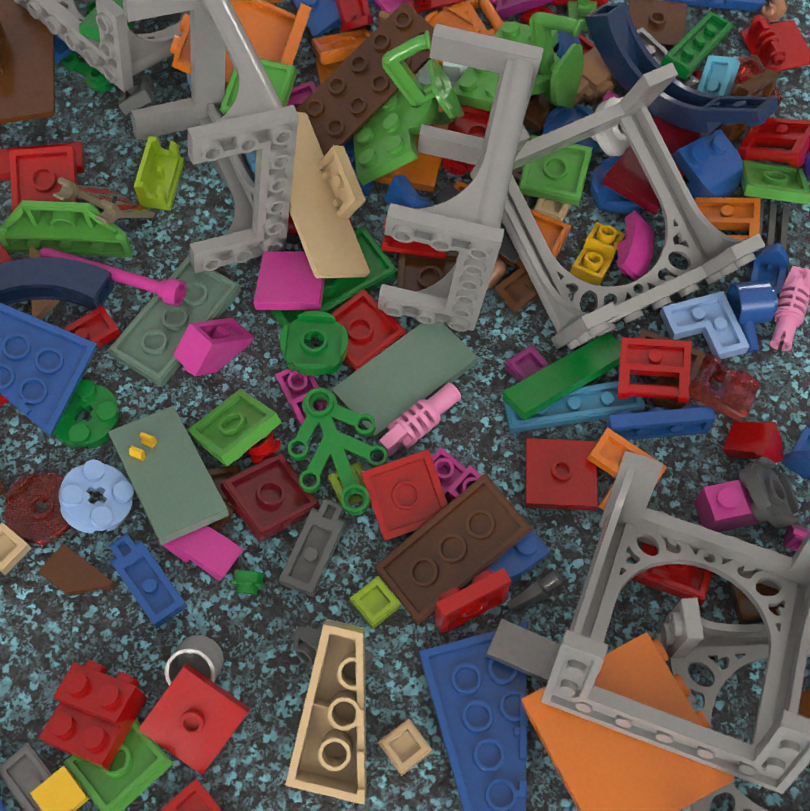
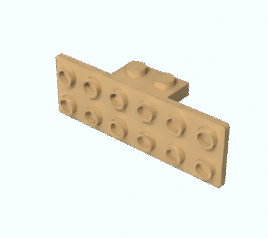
(322, 202)

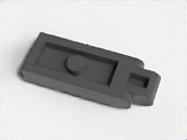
(139, 95)
(314, 548)

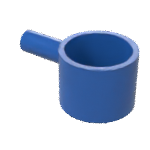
(752, 304)

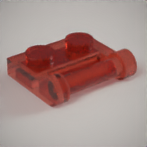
(734, 394)

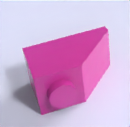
(211, 345)
(725, 506)

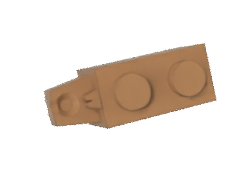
(595, 79)

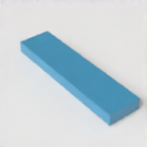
(580, 406)

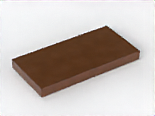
(453, 548)

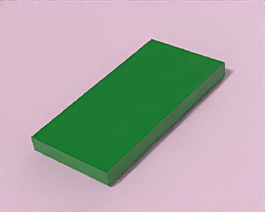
(340, 290)

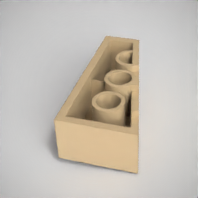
(332, 727)

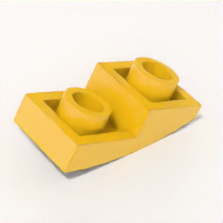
(597, 254)

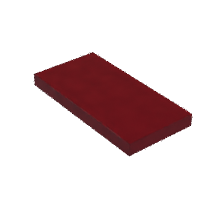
(628, 176)

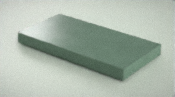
(158, 328)
(405, 373)
(171, 479)

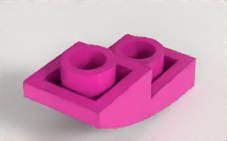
(637, 249)
(294, 388)
(452, 474)
(207, 550)

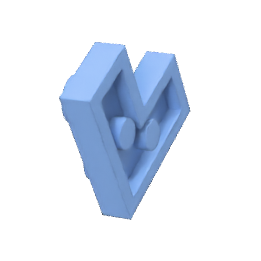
(709, 316)

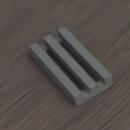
(773, 211)

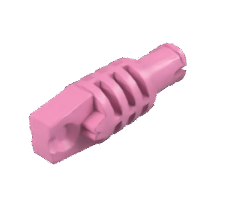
(791, 307)
(419, 419)

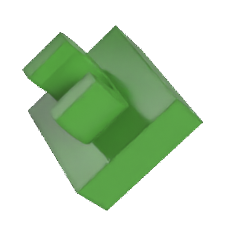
(580, 9)

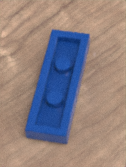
(662, 422)

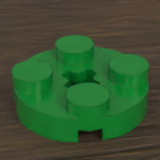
(318, 360)
(104, 417)

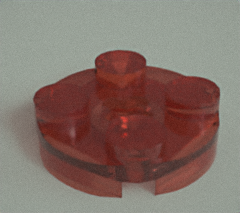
(20, 508)

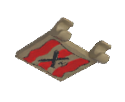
(112, 203)

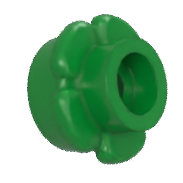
(247, 581)

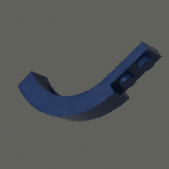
(678, 104)
(54, 280)

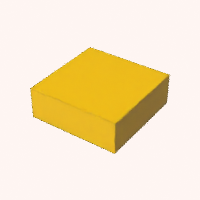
(60, 792)

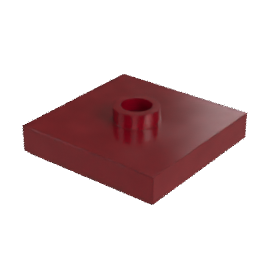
(269, 496)

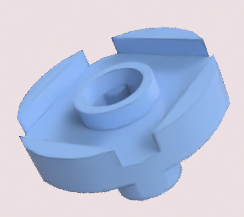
(99, 516)

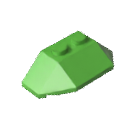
(63, 227)

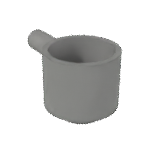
(198, 652)

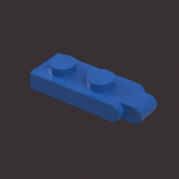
(146, 580)

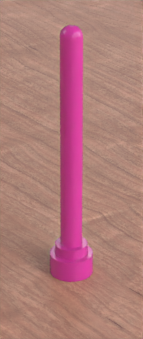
(170, 291)

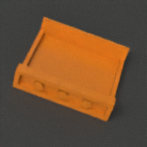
(270, 29)
(616, 770)

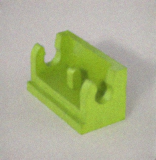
(158, 175)

